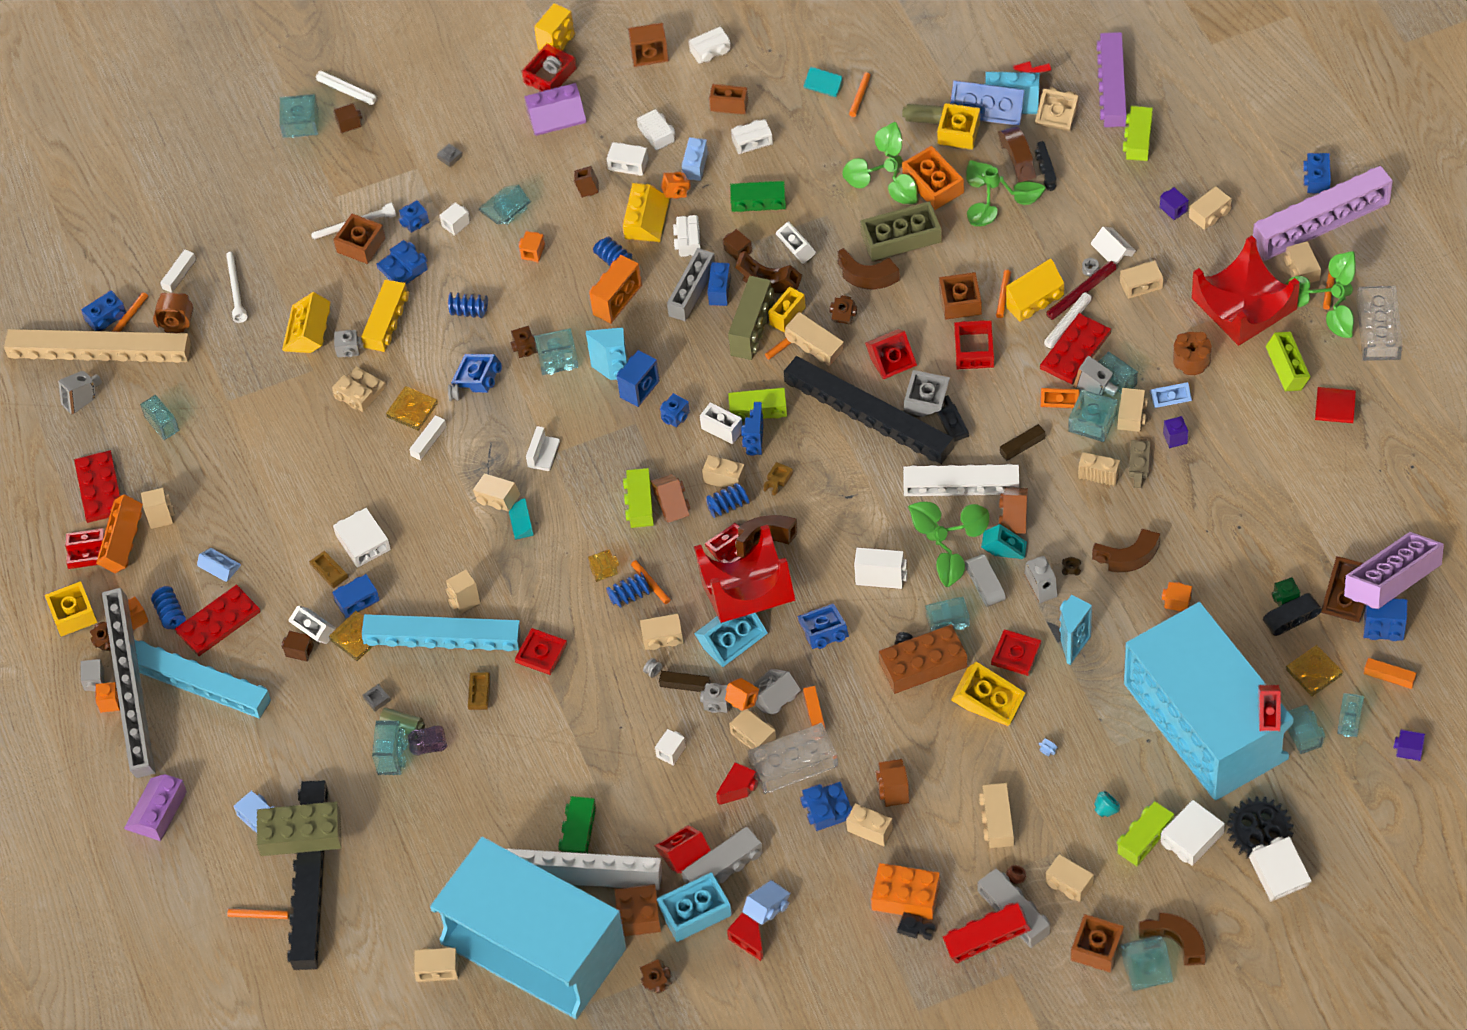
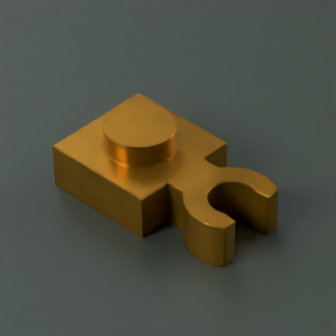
(777, 476)

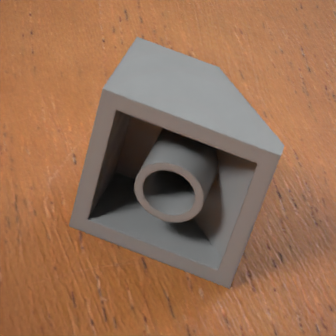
(925, 393)
(775, 690)

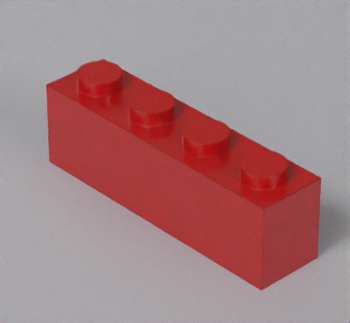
(986, 932)

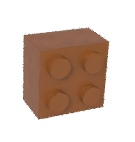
(648, 44)
(359, 238)
(960, 295)
(638, 910)
(1097, 943)

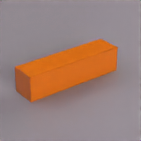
(1390, 673)
(813, 706)

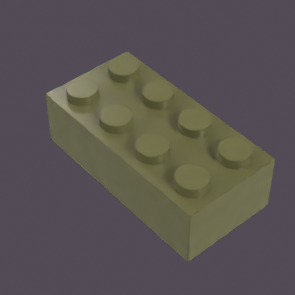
(900, 231)
(751, 318)
(298, 828)

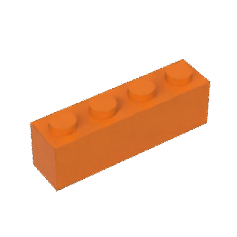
(120, 534)

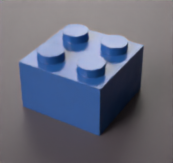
(638, 378)
(1387, 621)

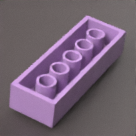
(1393, 570)

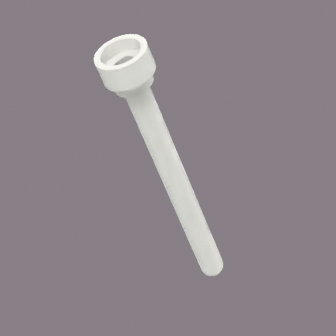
(387, 211)
(239, 313)

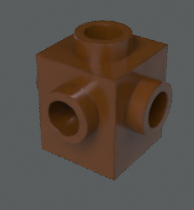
(846, 315)
(523, 342)
(100, 636)
(653, 970)

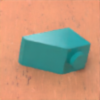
(1003, 543)

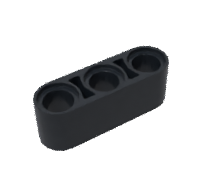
(1292, 614)

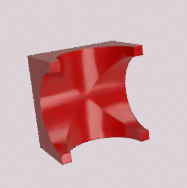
(1244, 295)
(747, 584)

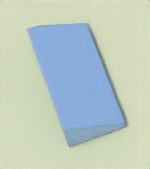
(1171, 395)
(217, 564)

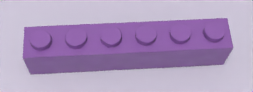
(1112, 81)

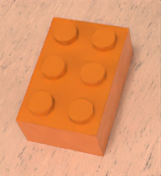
(934, 177)
(615, 289)
(905, 890)

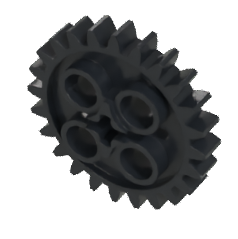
(1242, 833)

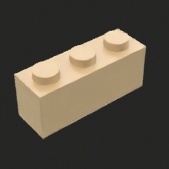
(814, 339)
(996, 815)

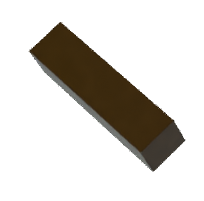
(1022, 442)
(683, 681)

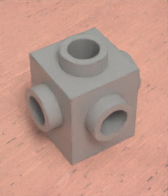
(347, 343)
(714, 698)

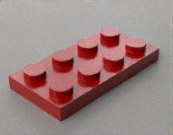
(1077, 343)
(97, 484)
(217, 620)

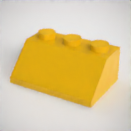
(645, 213)
(1034, 291)
(307, 324)

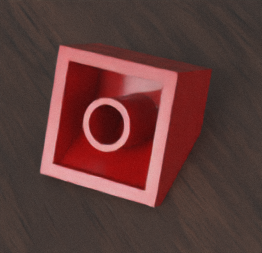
(891, 353)
(683, 848)

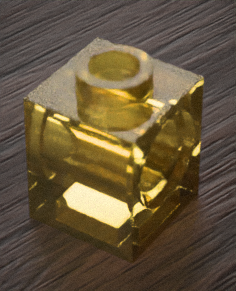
(603, 565)

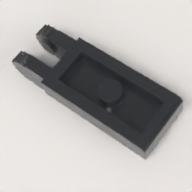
(1045, 166)
(952, 421)

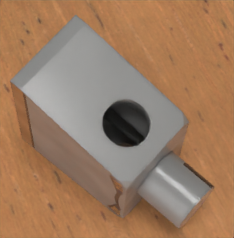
(1095, 378)
(77, 390)
(1039, 573)

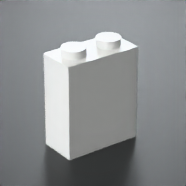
(361, 537)
(880, 568)
(1192, 833)
(1279, 868)

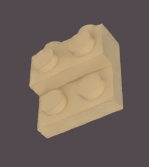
(1057, 109)
(358, 389)

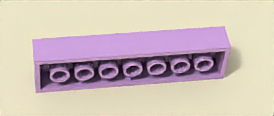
(1322, 212)

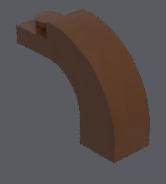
(1019, 151)
(868, 277)
(780, 278)
(782, 530)
(1128, 558)
(1178, 930)

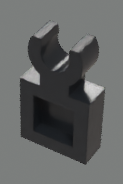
(912, 925)

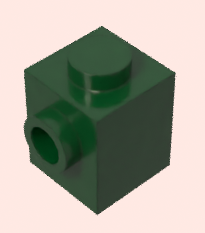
(1285, 591)

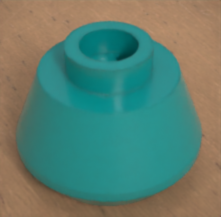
(1106, 804)

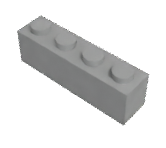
(690, 285)
(726, 858)
(999, 892)

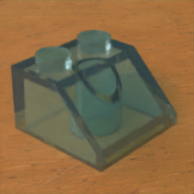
(505, 205)
(1146, 962)

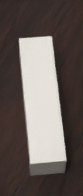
(178, 271)
(427, 437)

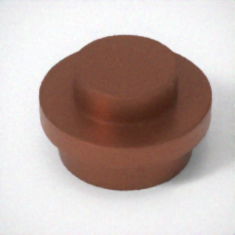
(1016, 874)

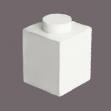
(455, 218)
(670, 747)

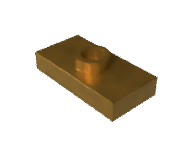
(328, 569)
(478, 691)

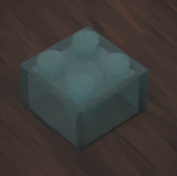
(298, 116)
(556, 351)
(1093, 415)
(389, 747)

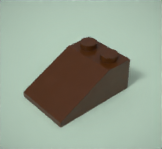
(1335, 602)

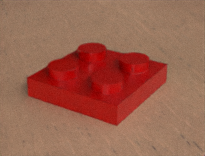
(541, 651)
(1016, 652)

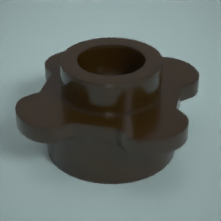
(1071, 561)

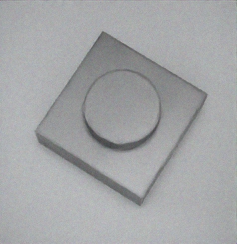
(449, 155)
(376, 697)

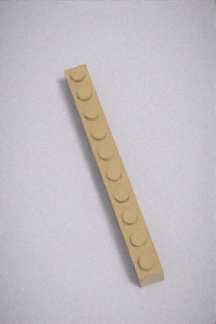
(97, 345)

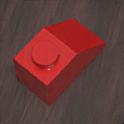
(1269, 707)
(737, 784)
(746, 935)

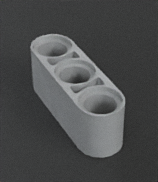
(985, 580)

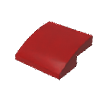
(1027, 68)
(1335, 405)
(723, 545)
(83, 548)

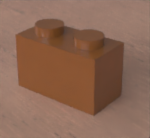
(728, 99)

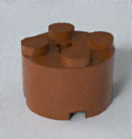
(173, 312)
(1192, 352)

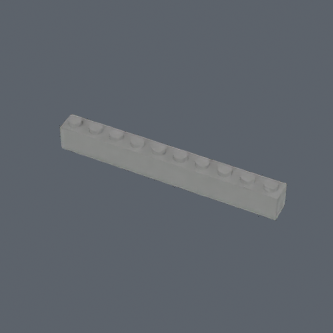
(128, 683)

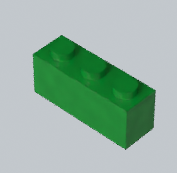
(757, 196)
(578, 825)

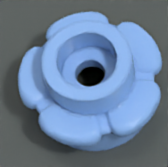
(1047, 747)

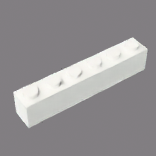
(959, 480)

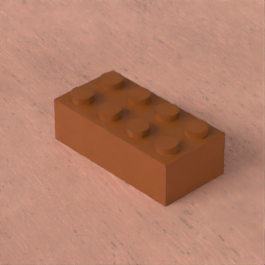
(923, 659)

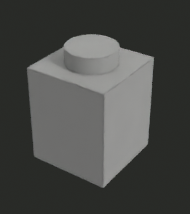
(91, 674)

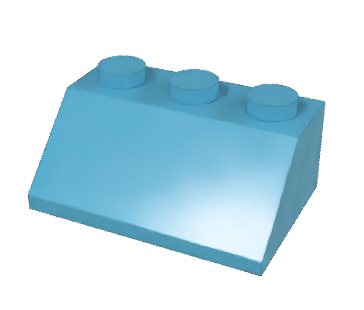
(1019, 80)
(607, 351)
(1075, 626)
(730, 638)
(694, 907)

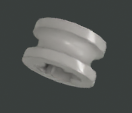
(552, 64)
(1090, 262)
(453, 392)
(652, 667)

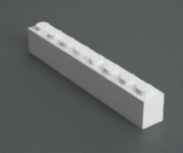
(596, 868)

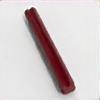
(1084, 287)

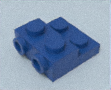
(403, 263)
(477, 372)
(753, 431)
(823, 626)
(826, 805)

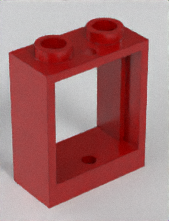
(567, 64)
(976, 359)

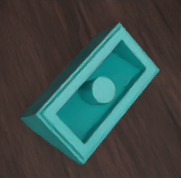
(823, 82)
(520, 520)

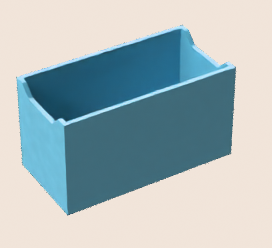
(1204, 700)
(529, 927)

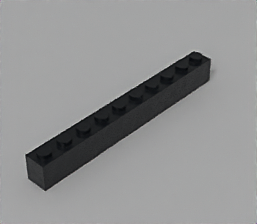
(868, 410)
(307, 892)

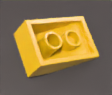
(988, 694)

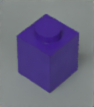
(1173, 203)
(1175, 432)
(1409, 745)

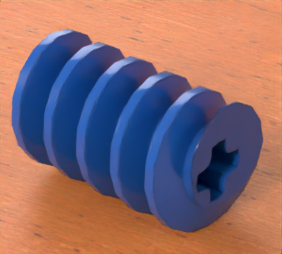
(609, 250)
(467, 306)
(727, 499)
(628, 590)
(168, 607)

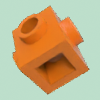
(675, 185)

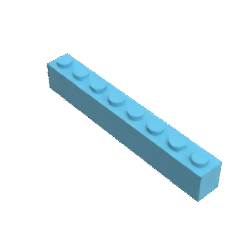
(441, 632)
(201, 680)

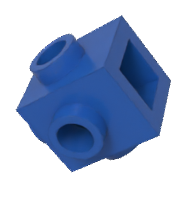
(413, 216)
(674, 410)

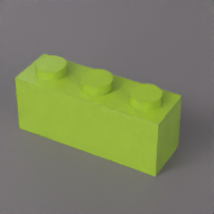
(1138, 133)
(1287, 361)
(772, 403)
(638, 498)
(1144, 833)

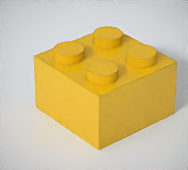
(555, 28)
(958, 126)
(70, 609)

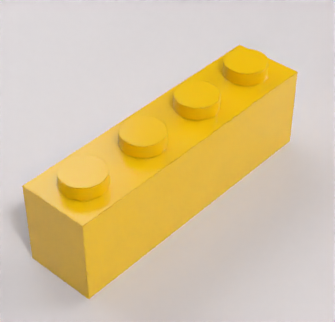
(385, 315)

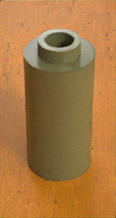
(922, 113)
(407, 721)

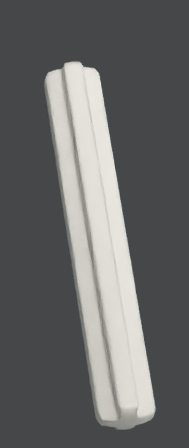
(346, 87)
(1062, 326)

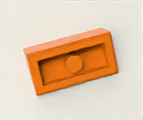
(1059, 397)

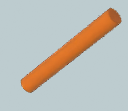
(858, 98)
(1328, 295)
(1002, 298)
(132, 310)
(779, 347)
(652, 584)
(247, 913)

